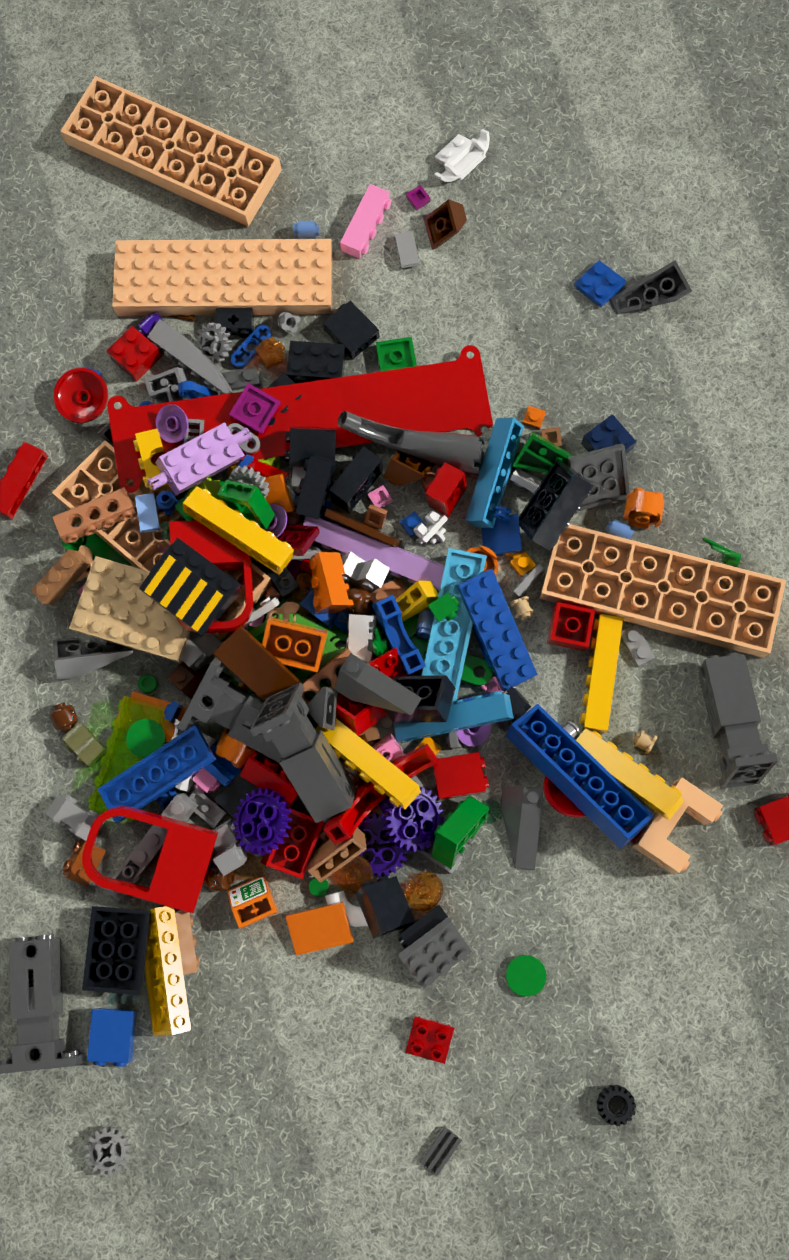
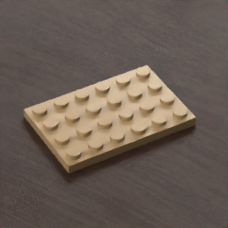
(123, 614)

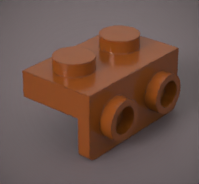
(73, 867)

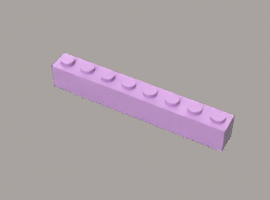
(398, 560)

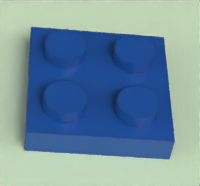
(600, 283)

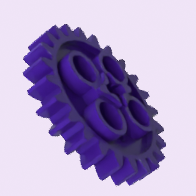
(262, 821)
(398, 823)
(379, 863)

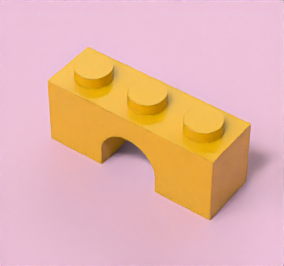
(149, 444)

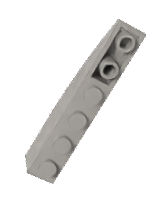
(188, 355)
(151, 845)

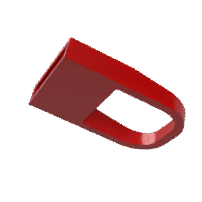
(222, 555)
(180, 863)

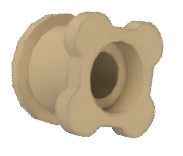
(522, 608)
(644, 741)

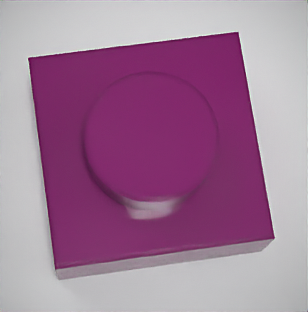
(418, 197)

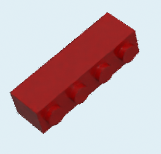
(19, 478)

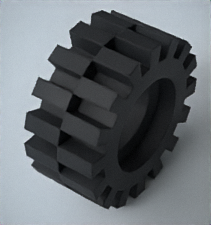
(616, 1118)

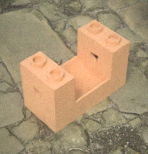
(653, 839)

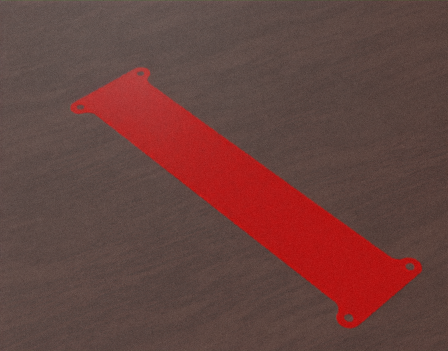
(410, 398)

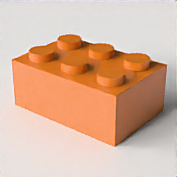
(295, 643)

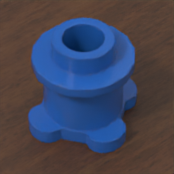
(168, 506)
(165, 799)

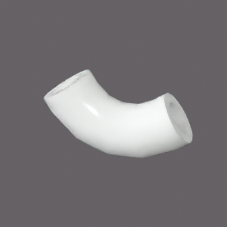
(354, 913)

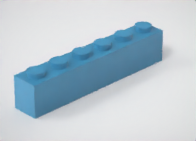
(494, 472)
(461, 716)

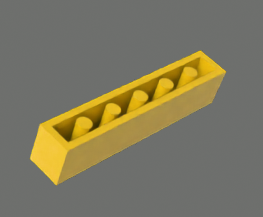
(238, 530)
(602, 673)
(371, 765)
(633, 776)

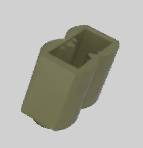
(84, 744)

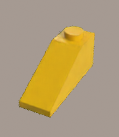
(416, 598)

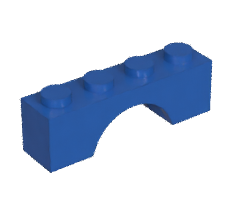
(391, 622)

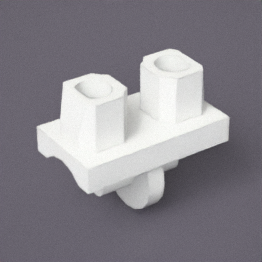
(424, 534)

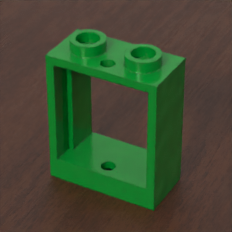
(251, 496)

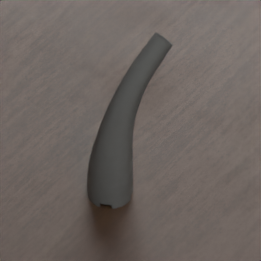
(434, 447)

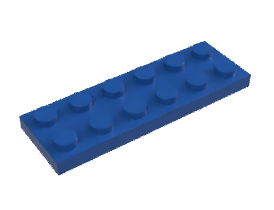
(497, 629)
(158, 772)

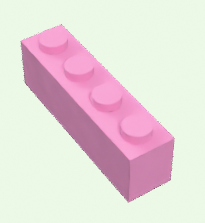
(365, 221)

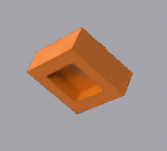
(534, 417)

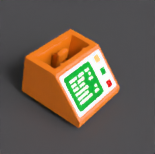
(252, 902)

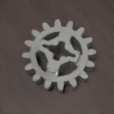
(213, 341)
(249, 477)
(114, 1156)

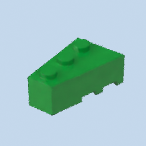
(539, 454)
(458, 830)

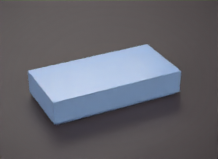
(147, 513)

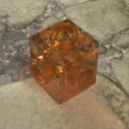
(270, 352)

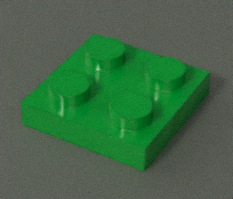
(396, 354)

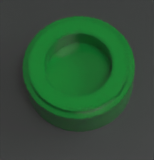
(148, 683)
(318, 888)

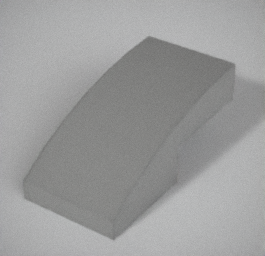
(406, 249)

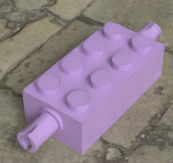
(199, 459)

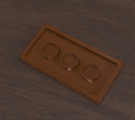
(363, 528)
(254, 664)

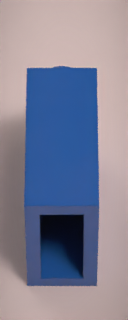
(112, 1036)

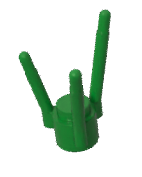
(729, 557)

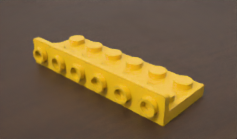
(165, 975)

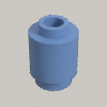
(305, 230)
(619, 529)
(425, 623)

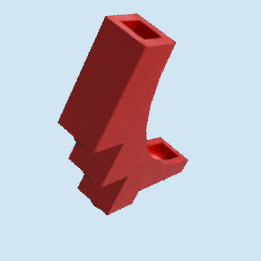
(344, 824)

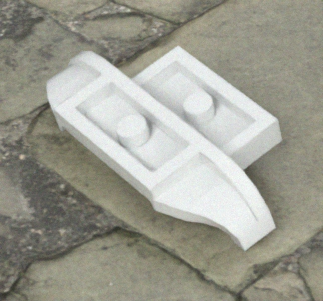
(462, 156)

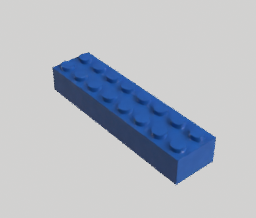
(579, 776)

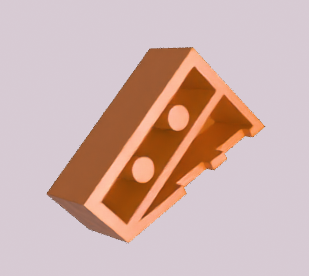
(328, 583)

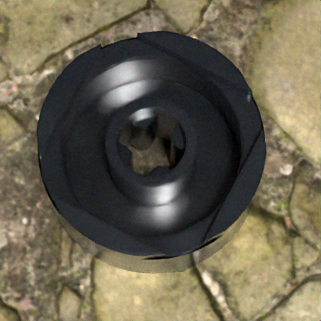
(519, 707)

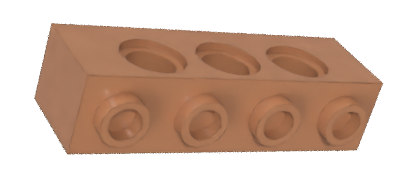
(84, 513)
(325, 671)

